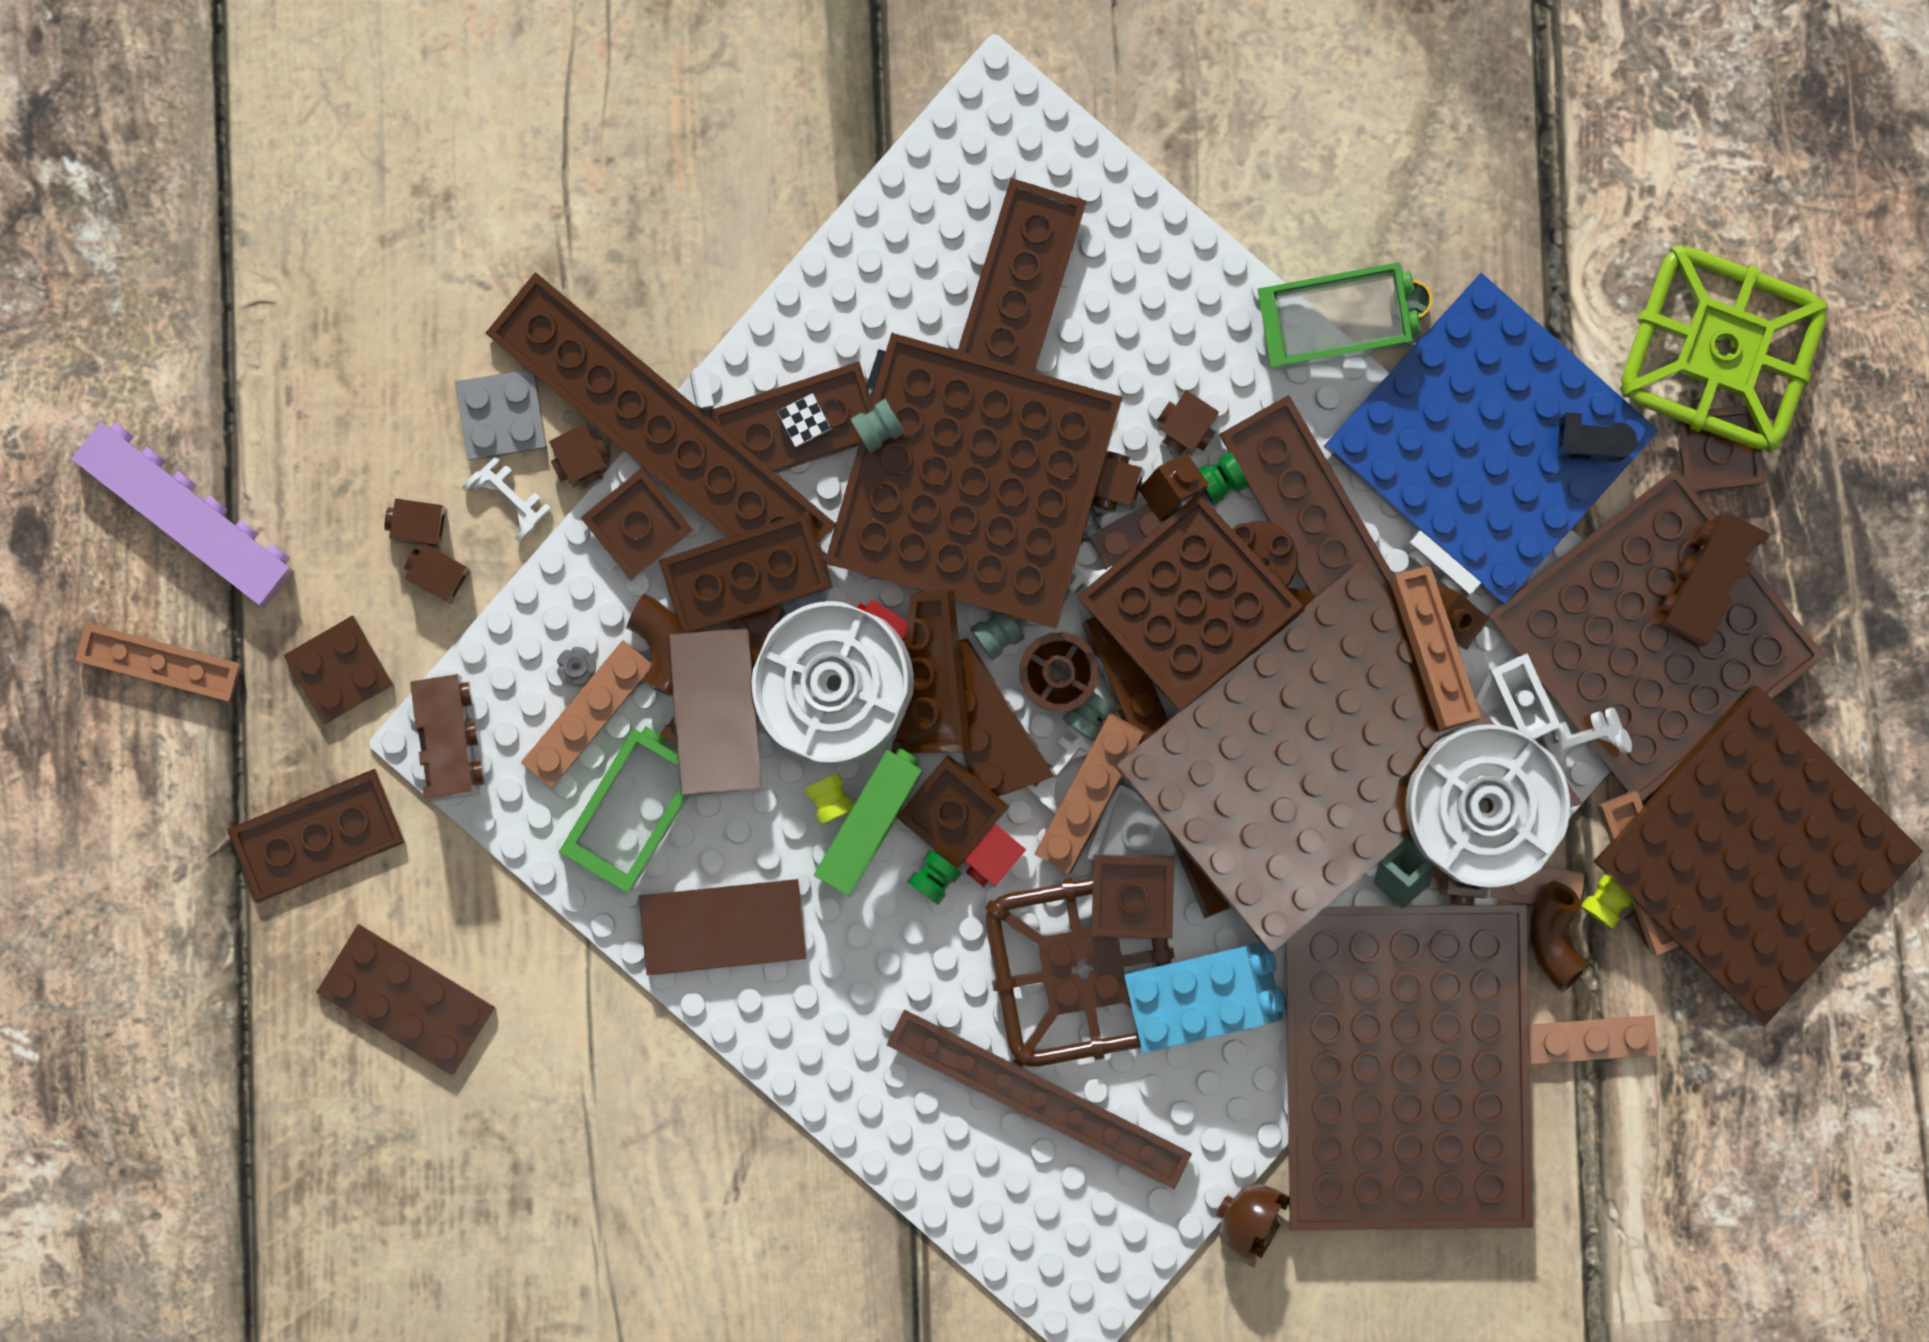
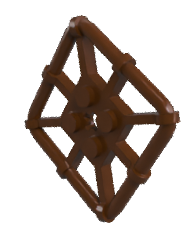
(1064, 990)

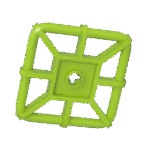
(1701, 359)

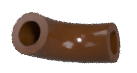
(653, 624)
(1552, 935)

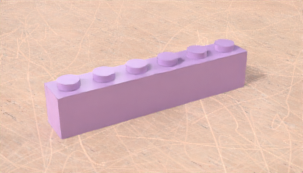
(183, 514)

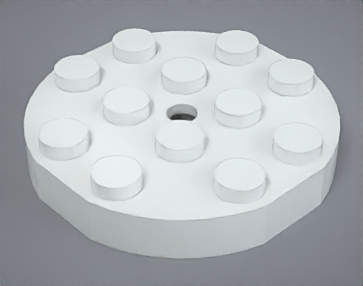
(794, 676)
(1526, 814)

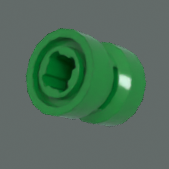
(1223, 478)
(934, 877)

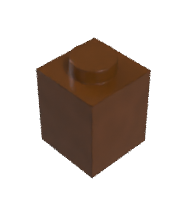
(1173, 486)
(415, 522)
(436, 573)

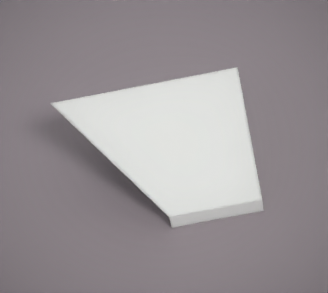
(1517, 699)

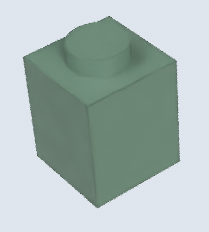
(1404, 873)

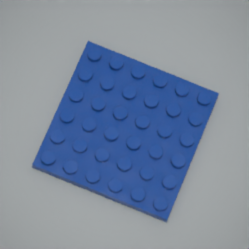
(1470, 438)

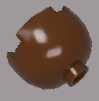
(1077, 678)
(1250, 1221)

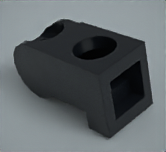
(1594, 442)

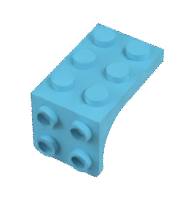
(1205, 997)

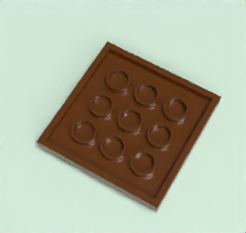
(1190, 603)

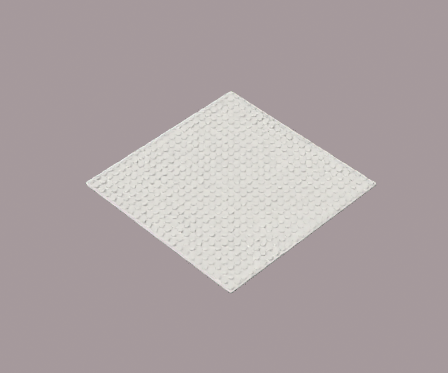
(1144, 313)

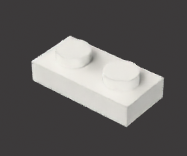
(1427, 552)

